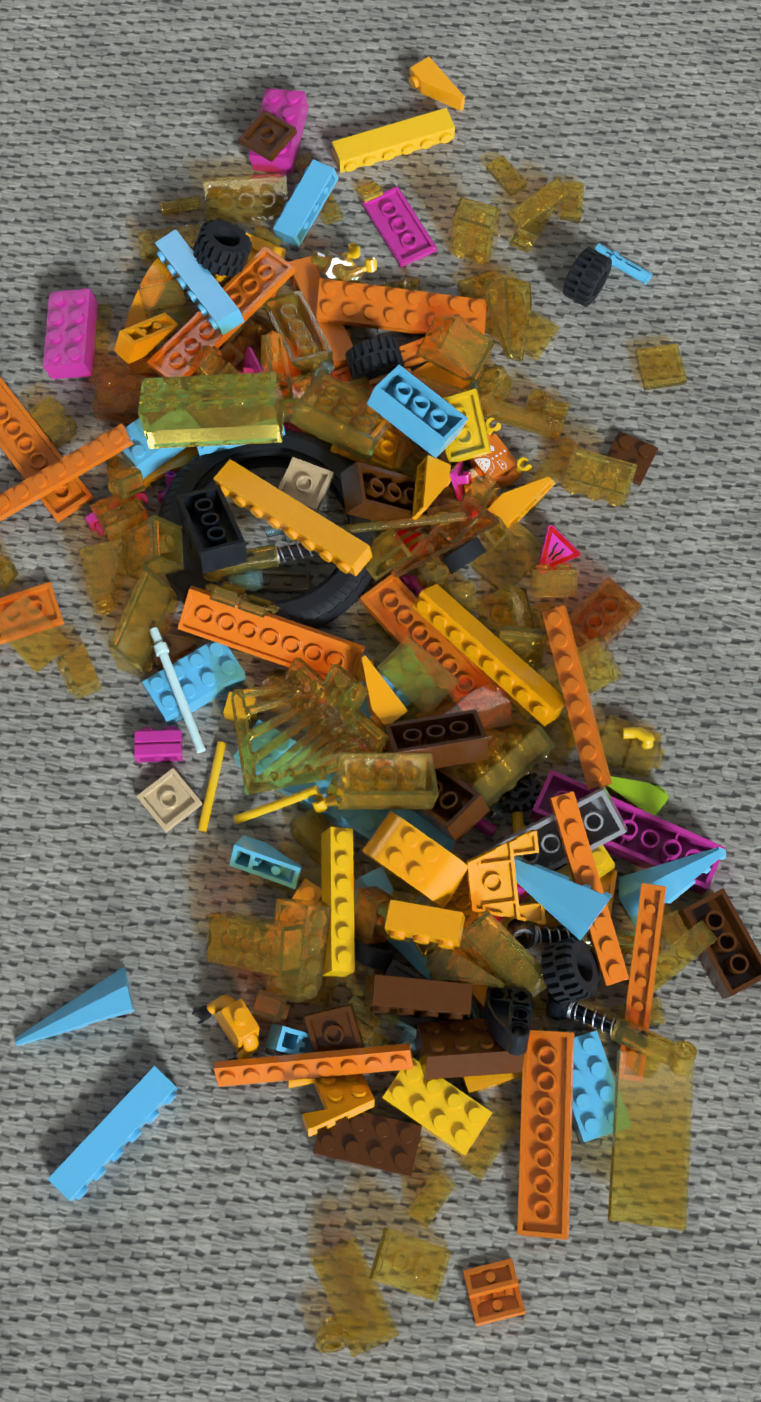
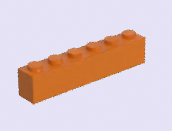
(307, 280)

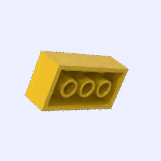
(437, 1108)

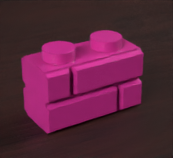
(158, 745)

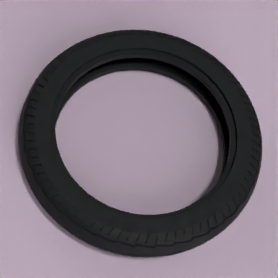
(311, 608)

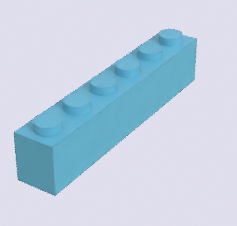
(199, 282)
(113, 1134)

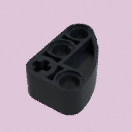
(508, 1017)

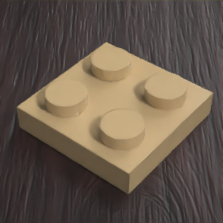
(306, 483)
(169, 800)

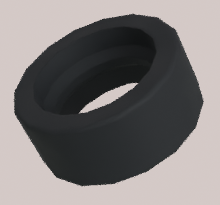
(464, 555)
(374, 955)

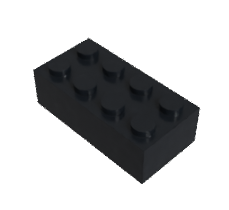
(211, 529)

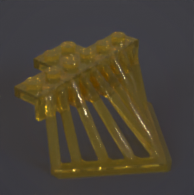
(334, 715)

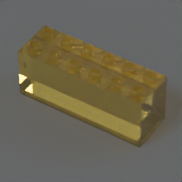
(212, 410)

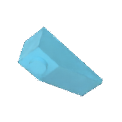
(264, 861)
(288, 1040)

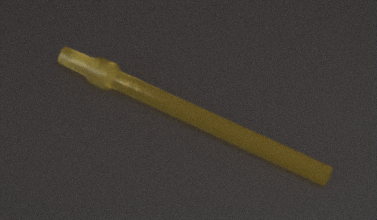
(442, 518)

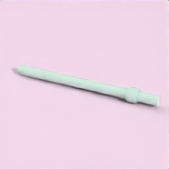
(162, 650)

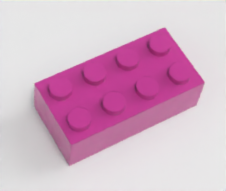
(292, 108)
(70, 334)

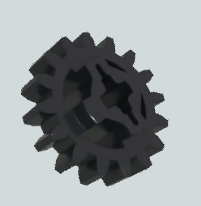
(524, 789)

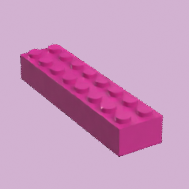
(648, 838)

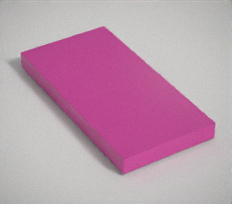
(399, 227)

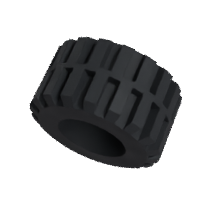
(222, 247)
(587, 276)
(374, 357)
(569, 970)

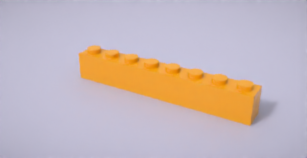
(293, 518)
(490, 654)

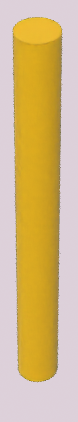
(211, 787)
(277, 804)

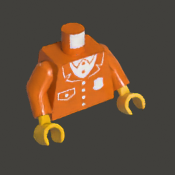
(500, 463)

